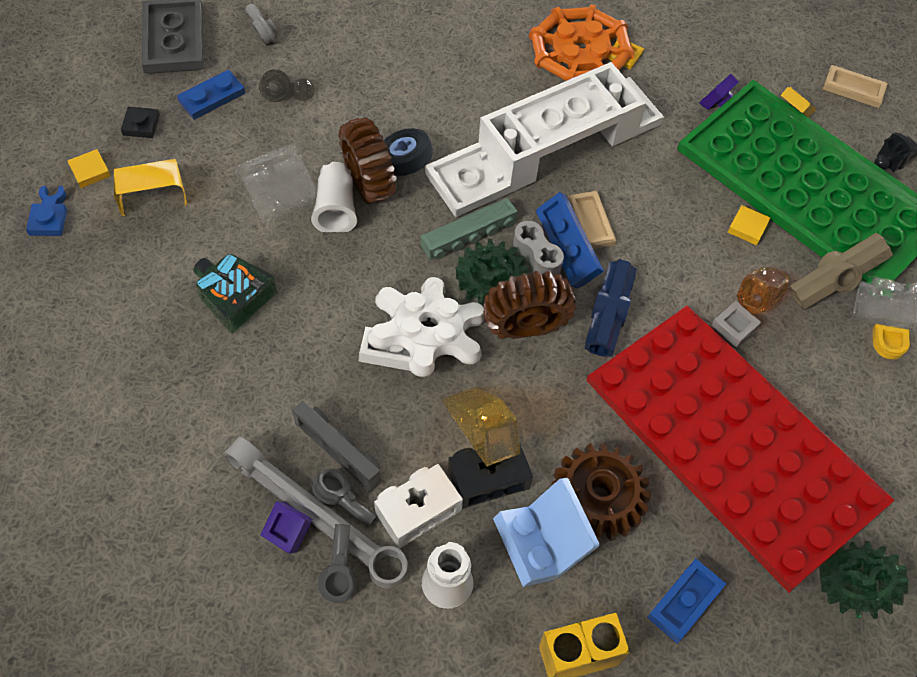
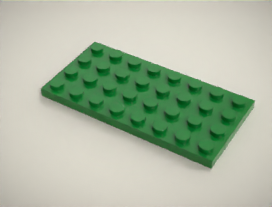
(805, 178)

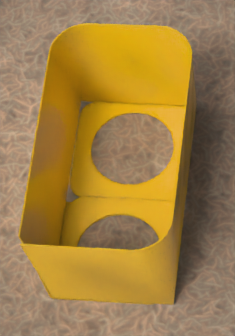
(145, 177)
(583, 664)

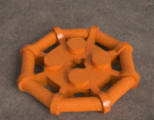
(587, 32)

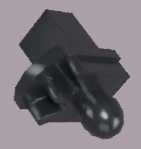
(896, 152)

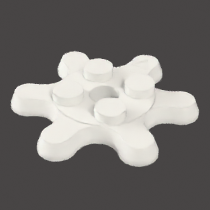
(422, 341)

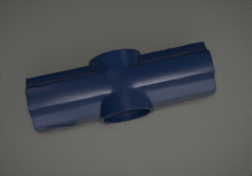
(610, 308)

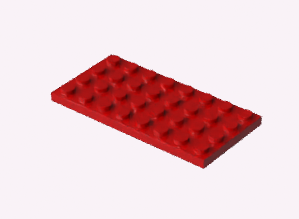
(740, 446)

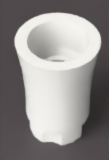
(334, 200)
(446, 588)

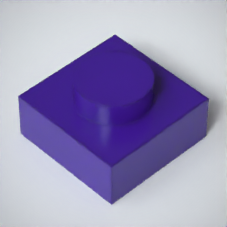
(720, 93)
(286, 527)

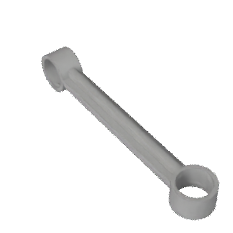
(254, 465)

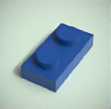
(211, 94)
(686, 601)

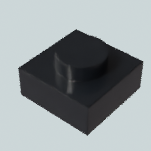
(140, 122)

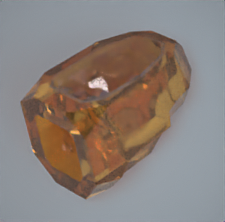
(762, 289)

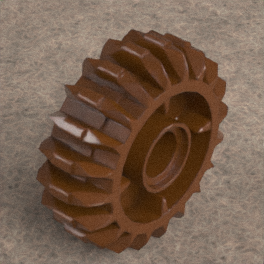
(367, 159)
(529, 305)
(618, 477)

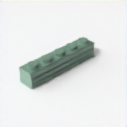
(468, 229)

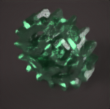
(488, 267)
(864, 580)

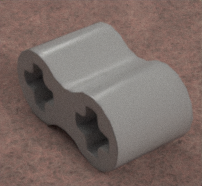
(537, 251)

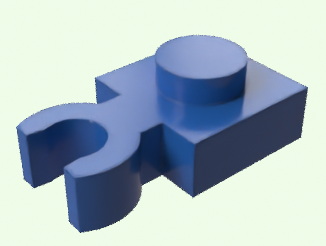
(48, 217)

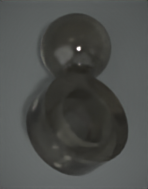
(300, 89)

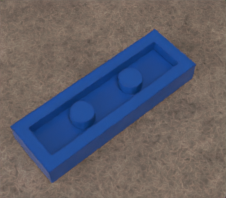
(567, 233)

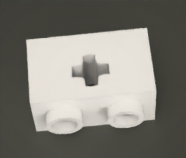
(408, 521)

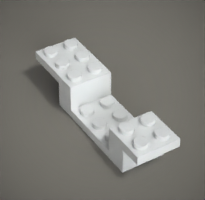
(538, 125)

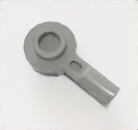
(265, 29)

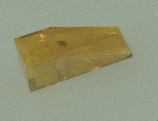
(485, 423)

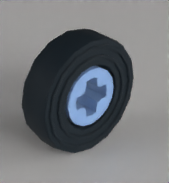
(417, 153)

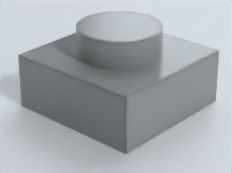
(735, 324)

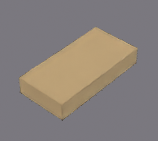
(855, 86)
(593, 219)

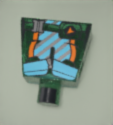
(233, 289)

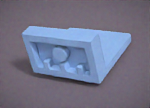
(547, 535)

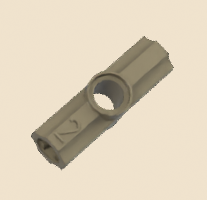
(840, 271)

